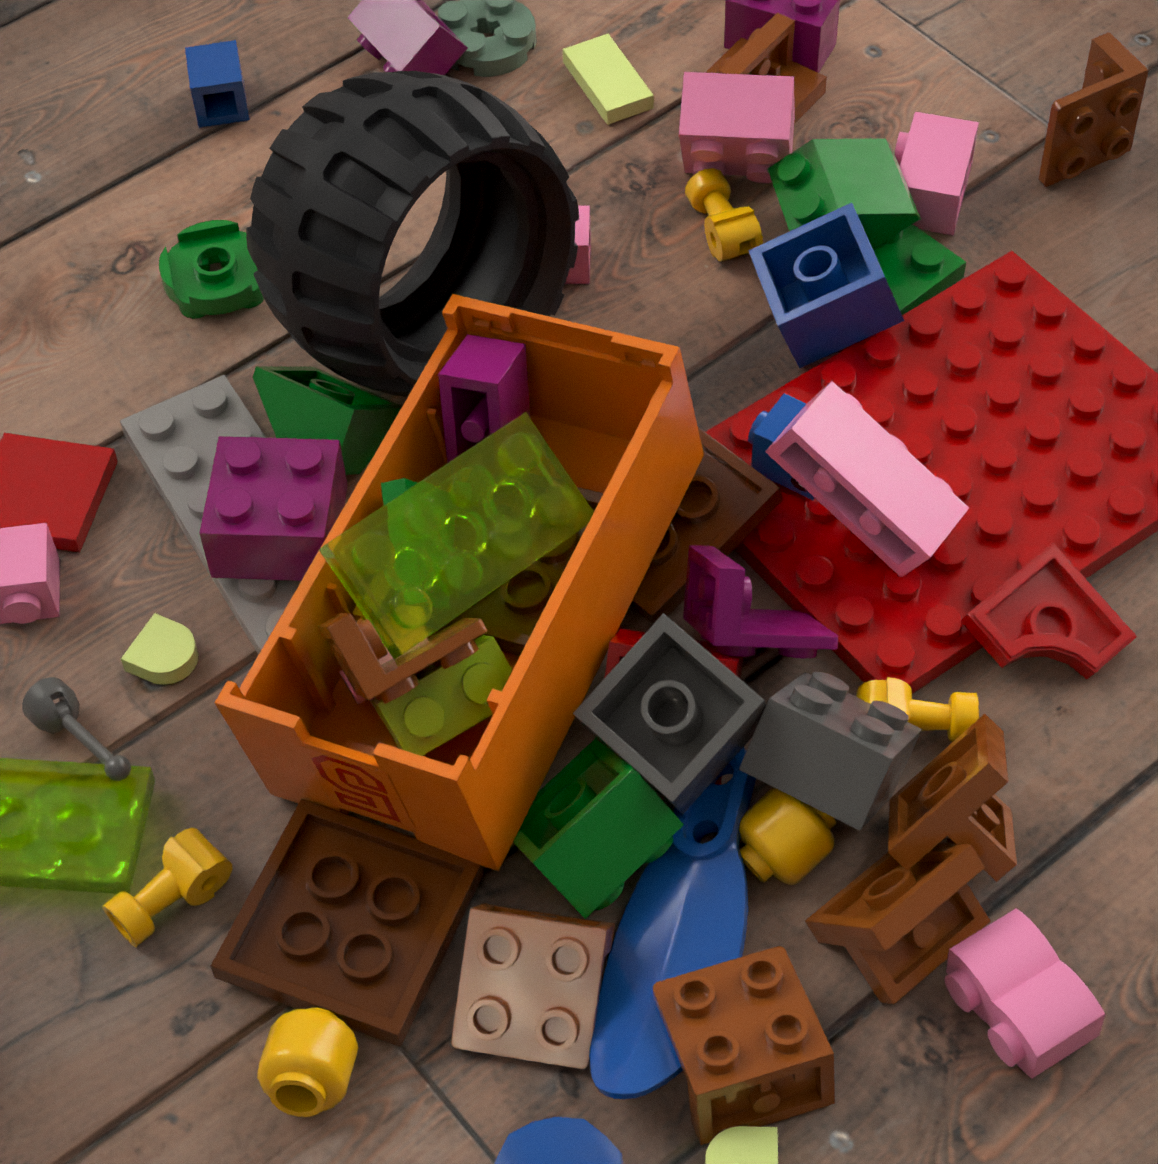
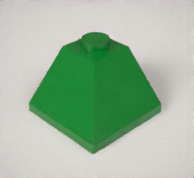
(318, 405)

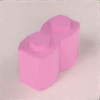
(1024, 994)

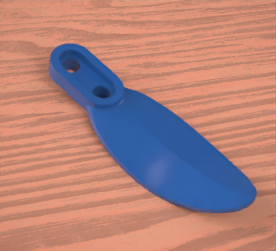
(678, 920)

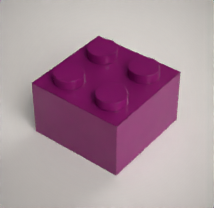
(271, 505)

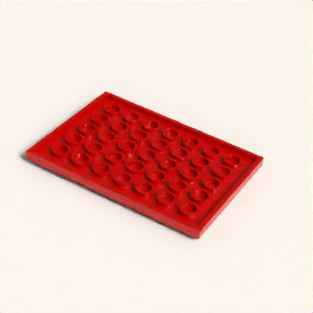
(1026, 421)

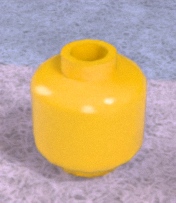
(784, 837)
(307, 1061)

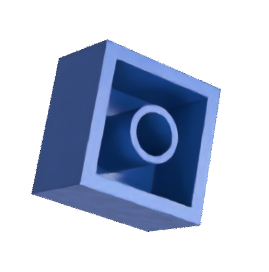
(825, 286)

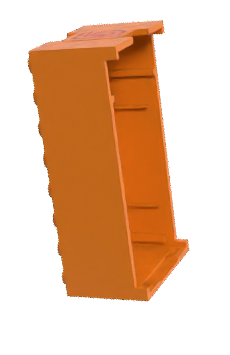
(619, 427)

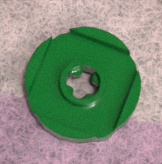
(188, 274)

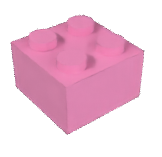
(736, 123)

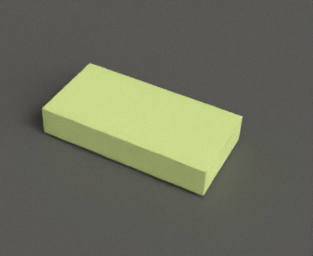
(608, 79)

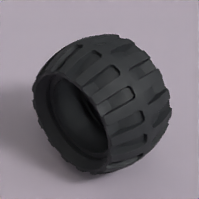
(347, 183)

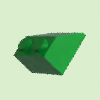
(841, 172)
(595, 828)

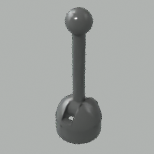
(52, 718)

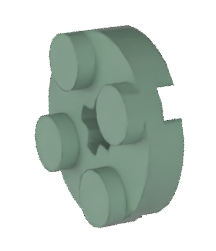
(506, 19)

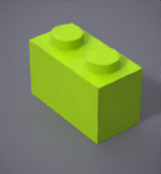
(446, 699)

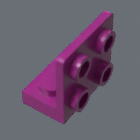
(719, 609)

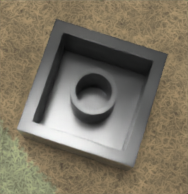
(672, 713)
(831, 748)

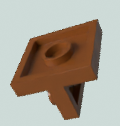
(771, 54)
(959, 801)
(904, 920)

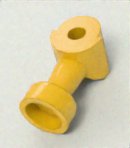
(727, 229)
(954, 717)
(190, 871)

